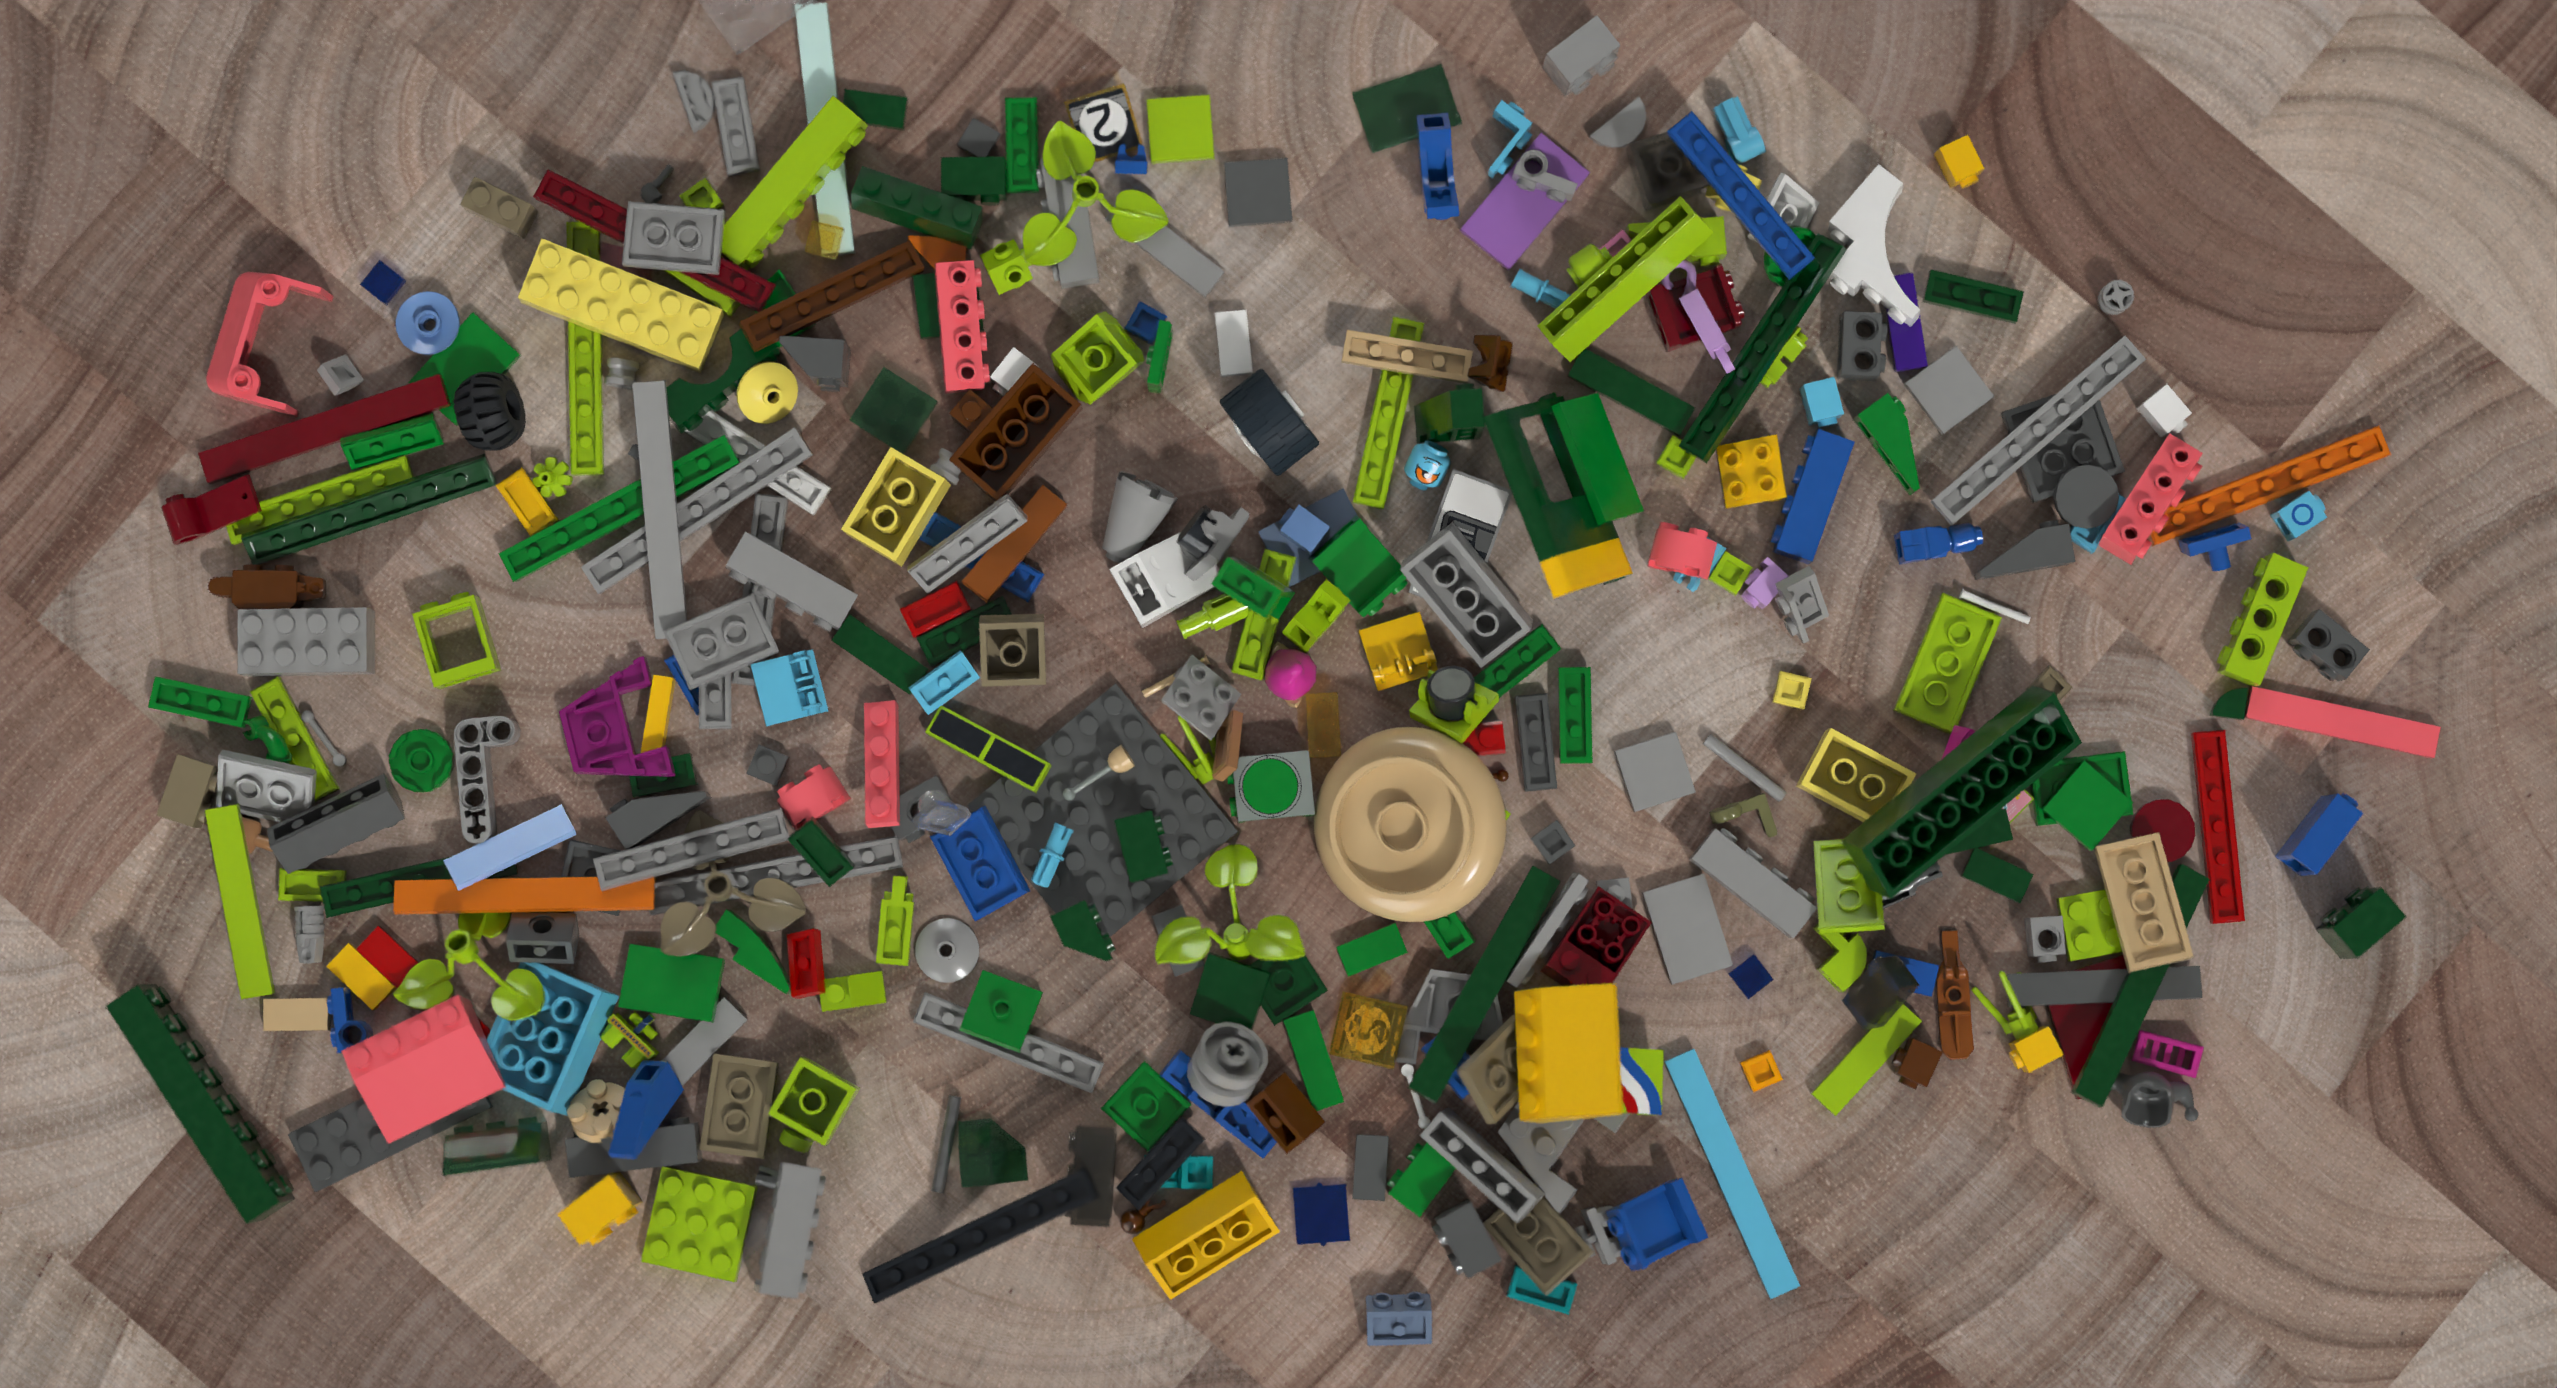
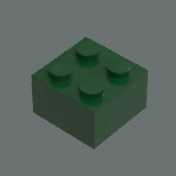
(2360, 922)

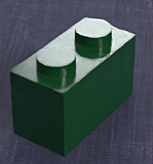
(975, 179)
(1142, 846)

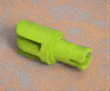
(1215, 614)

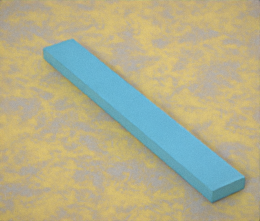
(1732, 1173)

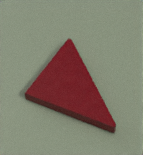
(2080, 1024)

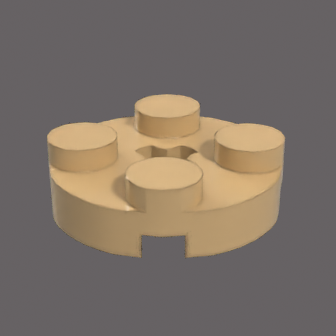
(584, 1108)

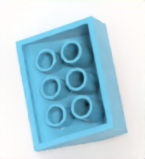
(551, 1051)

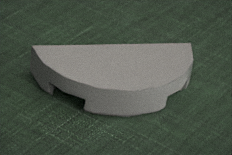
(696, 98)
(1623, 127)

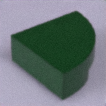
(2231, 704)

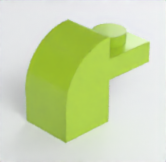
(1316, 616)
(1846, 962)

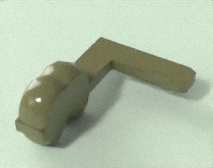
(1736, 809)

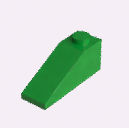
(1890, 436)

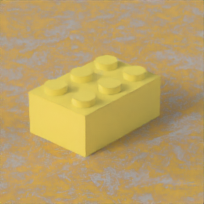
(896, 506)
(1852, 776)

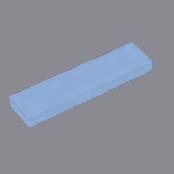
(509, 847)

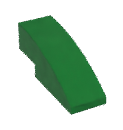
(753, 950)

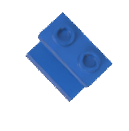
(1655, 1224)

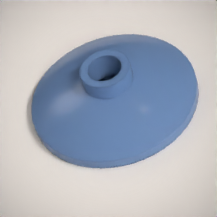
(417, 312)

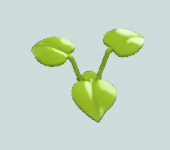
(1069, 154)
(1275, 936)
(429, 982)

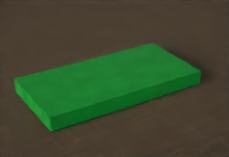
(1597, 458)

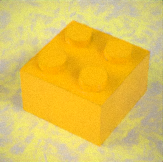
(599, 1208)

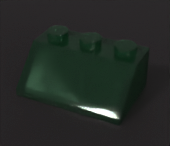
(496, 1146)

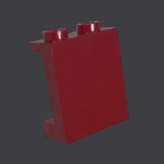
(1674, 321)

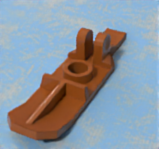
(1953, 1016)

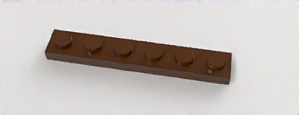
(831, 296)

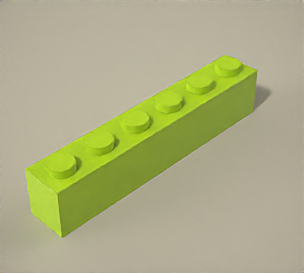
(791, 182)
(1625, 279)

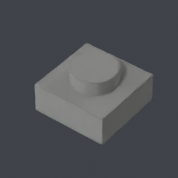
(340, 375)
(1618, 888)

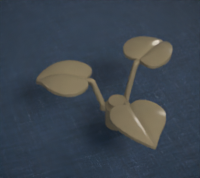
(688, 930)

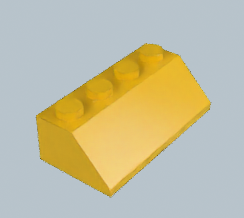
(1205, 1235)

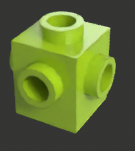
(1006, 266)

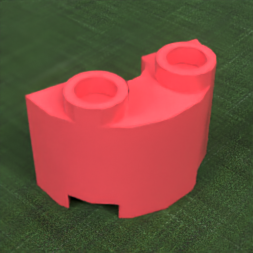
(1682, 551)
(812, 797)

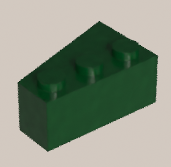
(1451, 416)

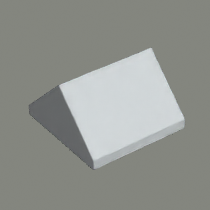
(1791, 202)

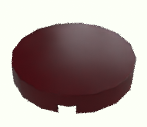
(2172, 823)

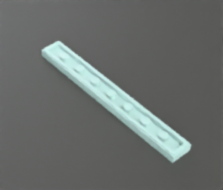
(819, 87)

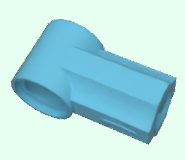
(1742, 139)

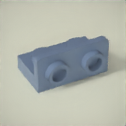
(1399, 1319)

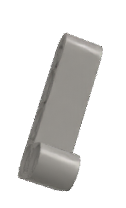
(482, 780)

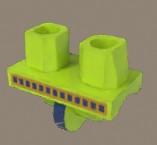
(619, 1028)

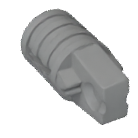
(309, 933)

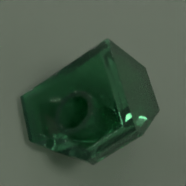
(989, 1154)

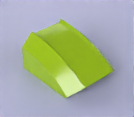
(1096, 358)

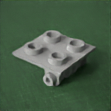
(1200, 697)

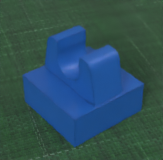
(1131, 164)

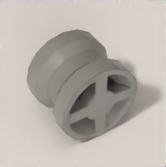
(2122, 294)
(621, 373)
(946, 468)

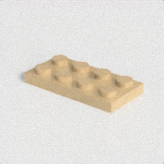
(2143, 902)

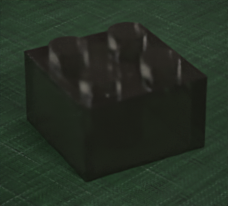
(1663, 171)

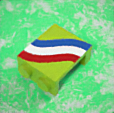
(1642, 1080)

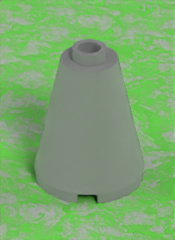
(1134, 515)

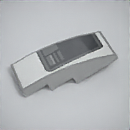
(1475, 509)

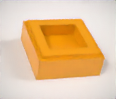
(1761, 1071)

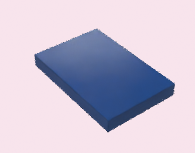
(981, 865)

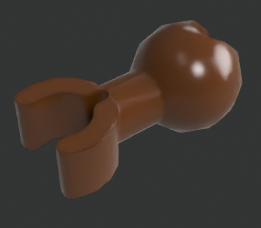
(1137, 1217)

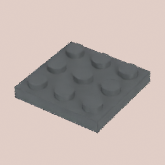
(2081, 443)

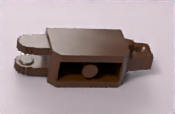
(268, 589)

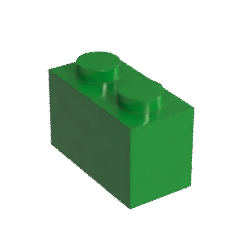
(1420, 1179)

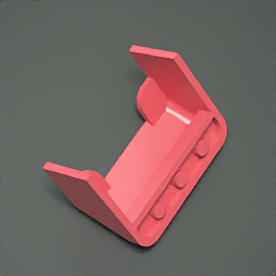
(228, 368)

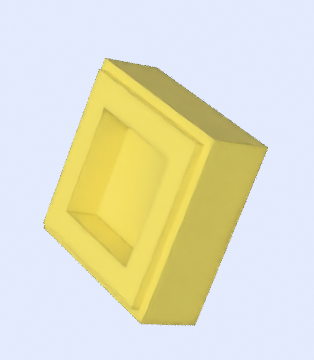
(1791, 690)

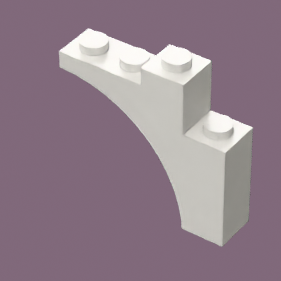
(1865, 263)

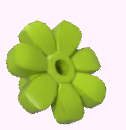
(552, 477)

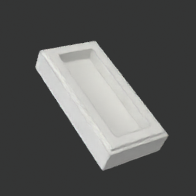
(1233, 343)

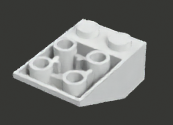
(1157, 581)

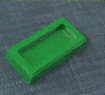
(1371, 949)

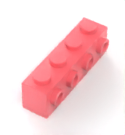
(959, 326)
(2150, 499)

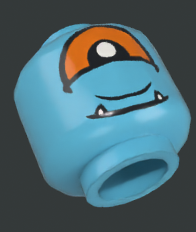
(1427, 465)

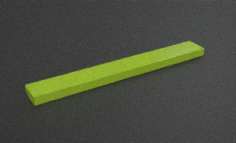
(585, 374)

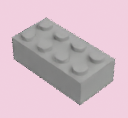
(1466, 595)
(306, 641)

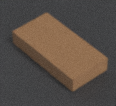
(1227, 746)

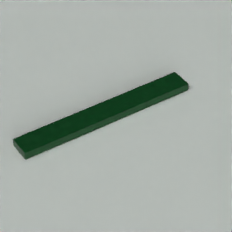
(1761, 350)
(369, 509)
(1483, 984)
(2131, 1006)

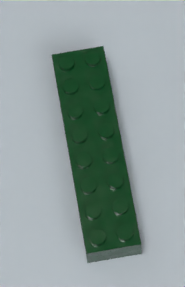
(1961, 791)
(201, 1102)

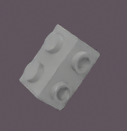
(1801, 602)

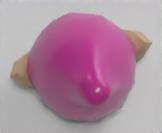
(1290, 674)

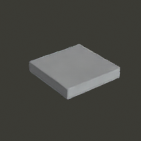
(1949, 390)
(1654, 771)

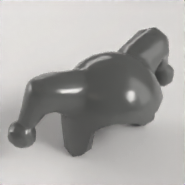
(2151, 1097)

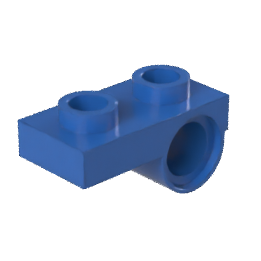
(341, 1008)

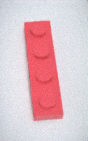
(881, 764)

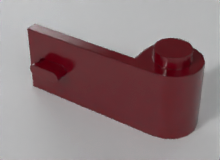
(211, 511)

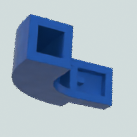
(1436, 166)

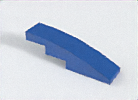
(1236, 1119)

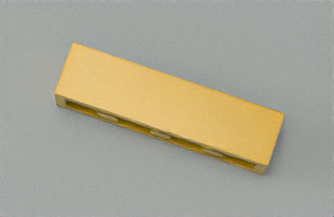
(658, 713)

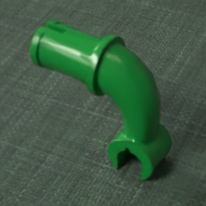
(272, 739)

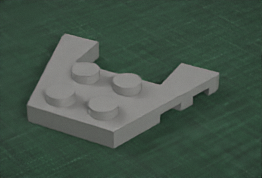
(1432, 1008)
(1540, 1146)

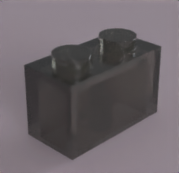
(1880, 992)

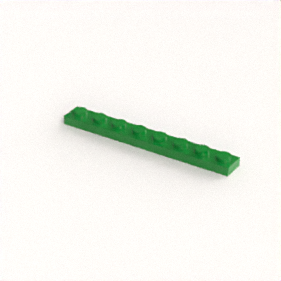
(613, 512)

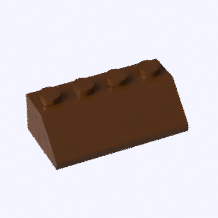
(1016, 433)

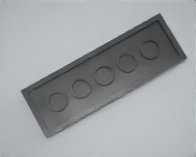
(353, 1141)

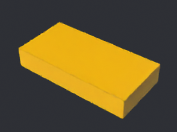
(527, 502)
(361, 976)

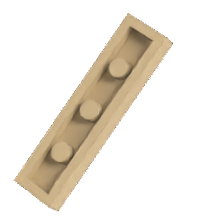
(1406, 356)

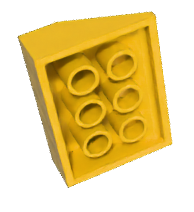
(1568, 1053)

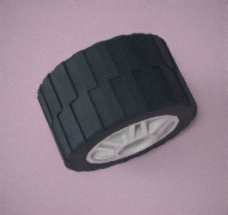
(1269, 422)

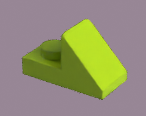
(853, 991)

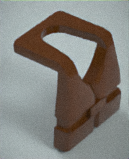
(1495, 358)

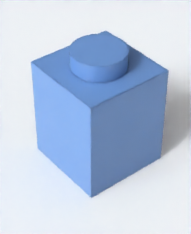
(1303, 529)

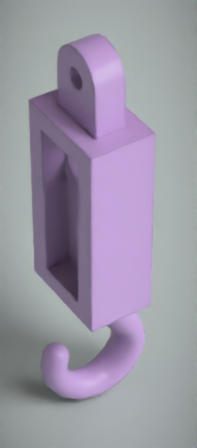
(1702, 317)

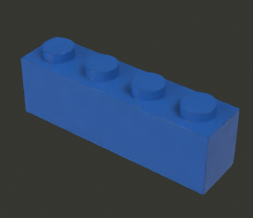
(1812, 497)

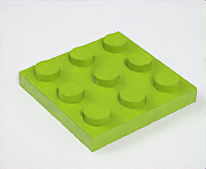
(699, 1224)

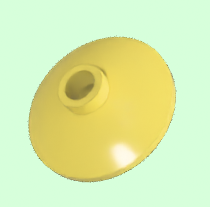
(756, 386)

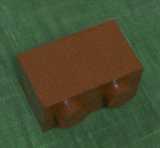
(1285, 1113)

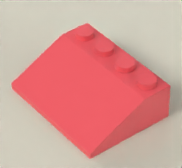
(424, 1068)

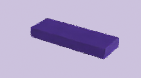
(1907, 341)

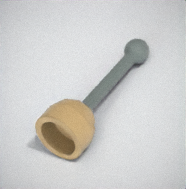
(1118, 761)

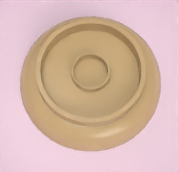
(1410, 824)

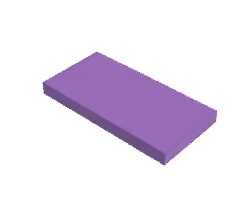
(1515, 217)

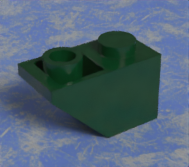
(1079, 931)

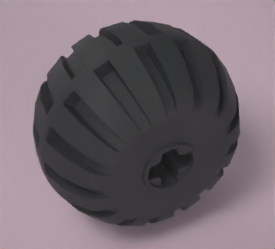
(489, 411)

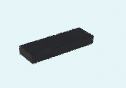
(1160, 1163)

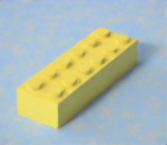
(621, 305)

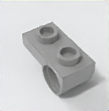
(1555, 186)

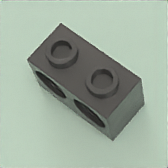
(1852, 344)
(2332, 638)

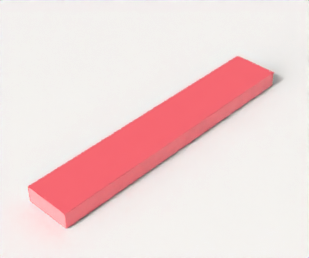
(2342, 722)

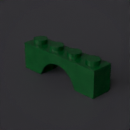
(692, 401)

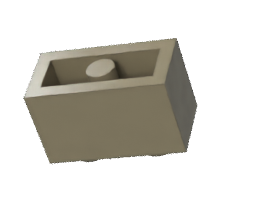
(499, 207)
(189, 791)

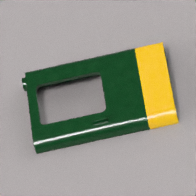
(1563, 533)

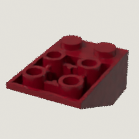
(1596, 942)

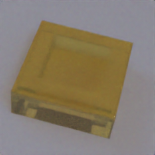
(824, 240)

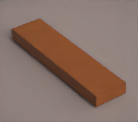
(1008, 553)

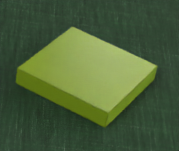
(1180, 129)

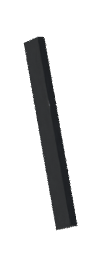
(981, 1235)

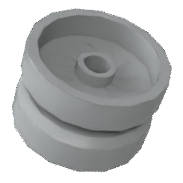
(1227, 1064)

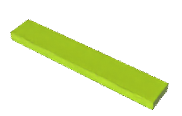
(1385, 425)
(322, 495)
(240, 901)

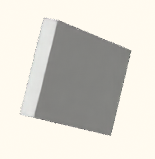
(673, 238)
(721, 641)
(264, 786)
(1687, 929)

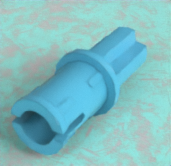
(1539, 289)
(1051, 855)

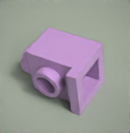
(1762, 585)

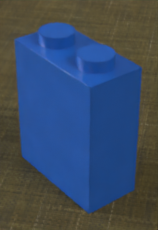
(2320, 834)

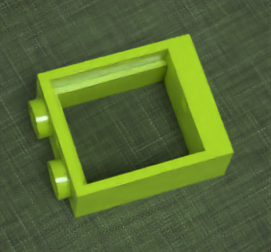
(466, 672)

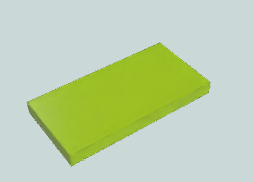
(1947, 663)

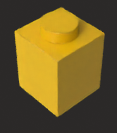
(1959, 162)
(2034, 1050)

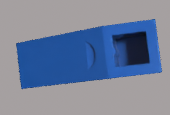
(644, 1106)

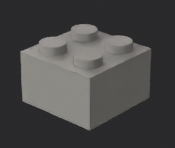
(1581, 56)

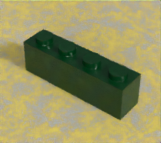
(916, 207)

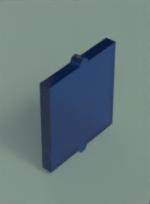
(1321, 1214)

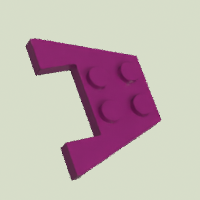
(600, 732)

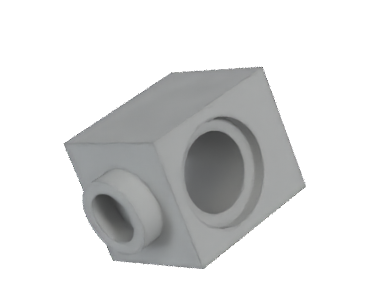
(2054, 926)

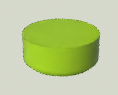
(795, 1140)

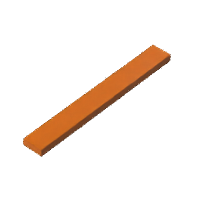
(2273, 483)
(520, 895)

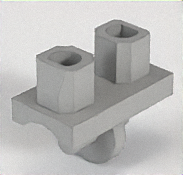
(1595, 1220)

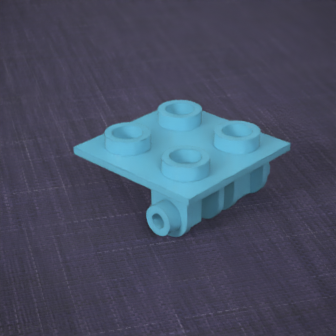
(789, 687)

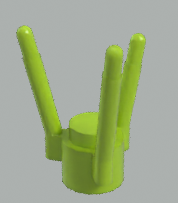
(1203, 763)
(2021, 1019)

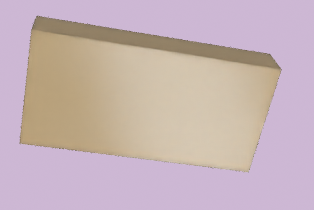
(295, 1014)

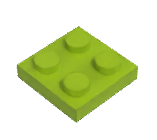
(2088, 925)

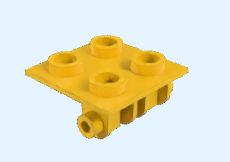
(1751, 471)
(1398, 651)

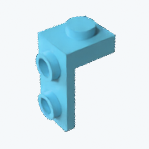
(1513, 118)

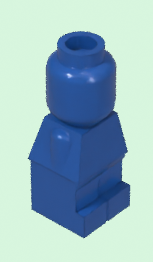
(1936, 542)

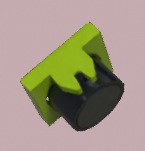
(1452, 696)

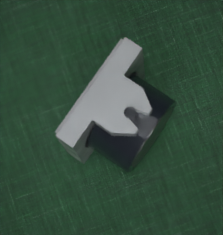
(1209, 537)

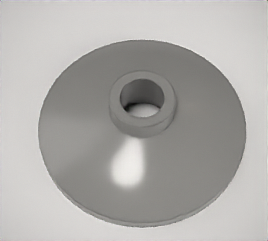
(964, 950)

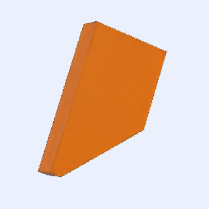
(938, 250)

